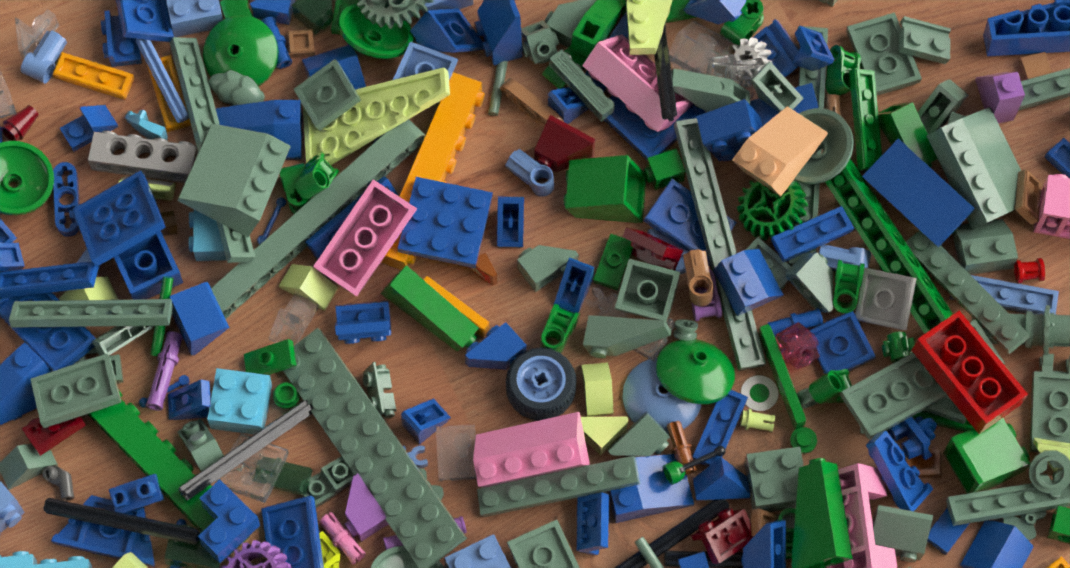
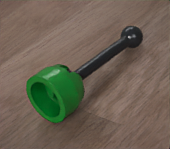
(675, 471)

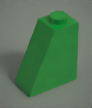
(903, 123)

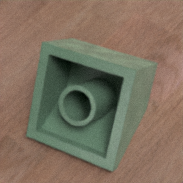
(985, 247)
(647, 290)
(902, 531)

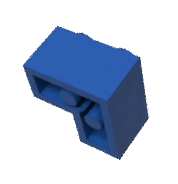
(232, 522)

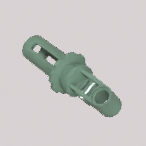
(1044, 329)

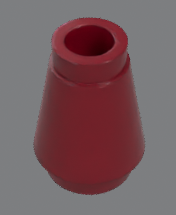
(19, 124)

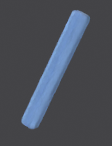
(163, 80)

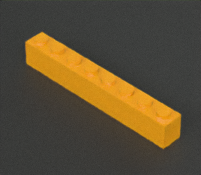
(440, 146)

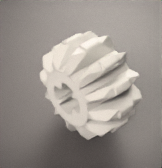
(751, 49)

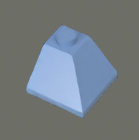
(423, 59)

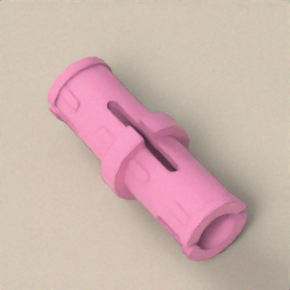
(342, 538)

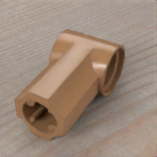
(698, 276)

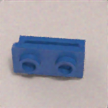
(363, 311)

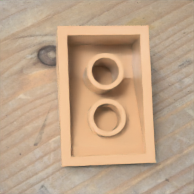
(779, 150)

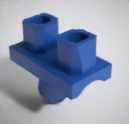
(919, 433)
(136, 494)

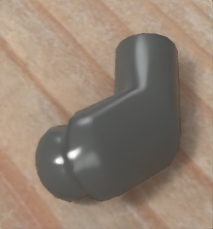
(61, 479)

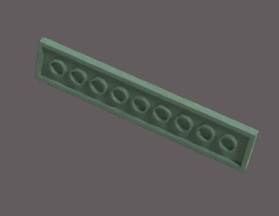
(373, 451)

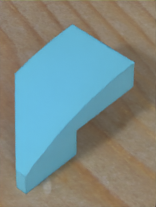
(145, 127)

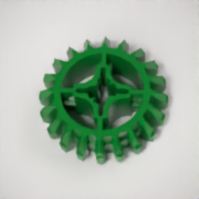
(751, 211)

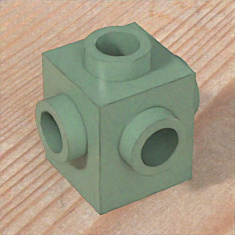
(539, 42)

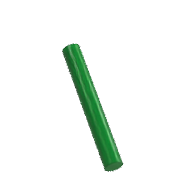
(159, 331)

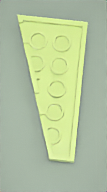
(646, 24)
(379, 111)

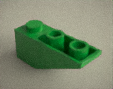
(596, 25)

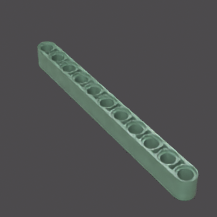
(290, 238)

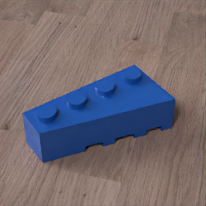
(1029, 31)

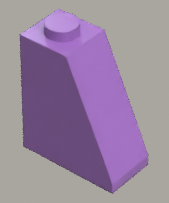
(1002, 94)

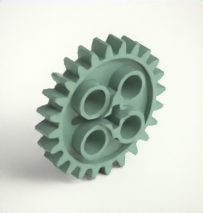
(391, 11)

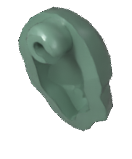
(235, 88)

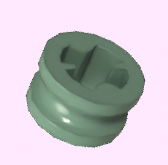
(685, 329)
(806, 399)

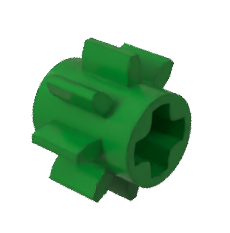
(897, 346)

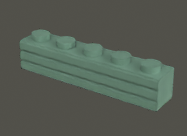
(581, 85)
(118, 337)

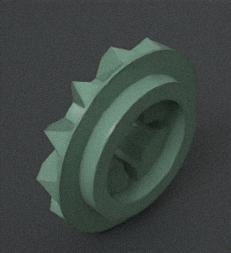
(1061, 476)

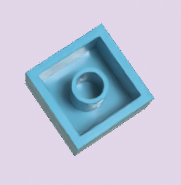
(239, 401)

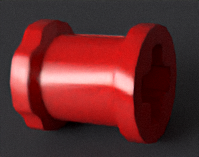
(1029, 270)

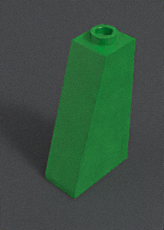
(430, 309)
(820, 518)

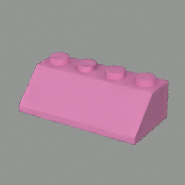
(631, 80)
(365, 238)
(530, 450)

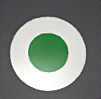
(761, 392)

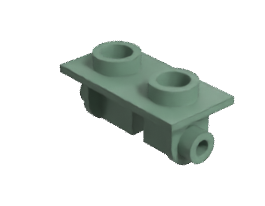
(377, 380)

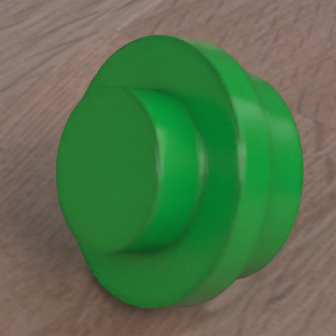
(286, 396)
(804, 438)

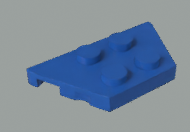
(104, 539)

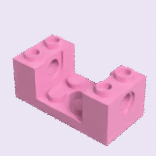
(1054, 207)
(858, 486)

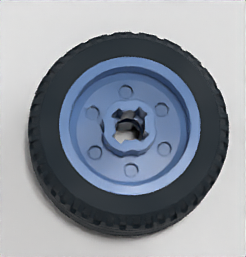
(528, 372)

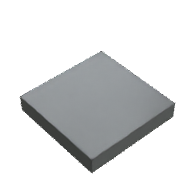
(885, 299)

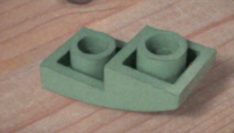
(330, 481)

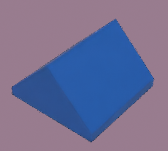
(345, 56)
(198, 316)
(997, 547)

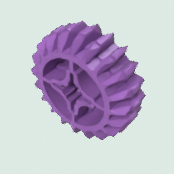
(257, 550)

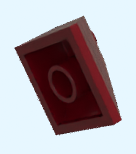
(562, 143)

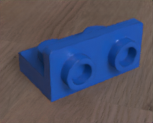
(118, 49)
(592, 523)

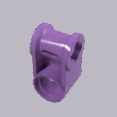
(712, 308)

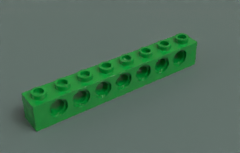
(887, 244)

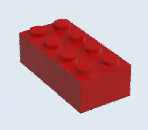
(969, 372)

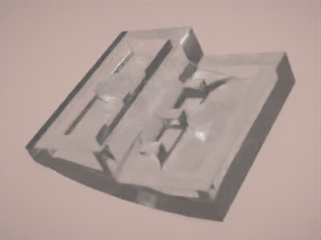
(738, 71)
(267, 461)

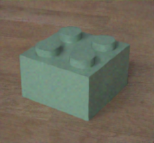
(773, 478)

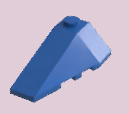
(275, 117)
(15, 383)

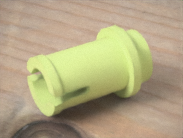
(755, 420)

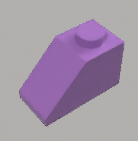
(362, 511)

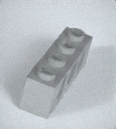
(128, 163)

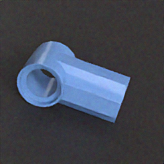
(42, 61)
(530, 171)
(850, 256)

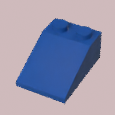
(501, 29)
(653, 494)

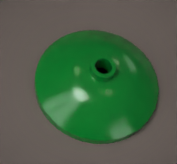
(370, 38)
(256, 44)
(31, 172)
(695, 371)

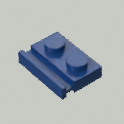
(780, 45)

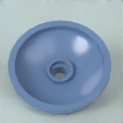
(643, 395)

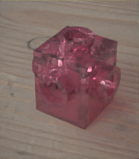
(798, 345)

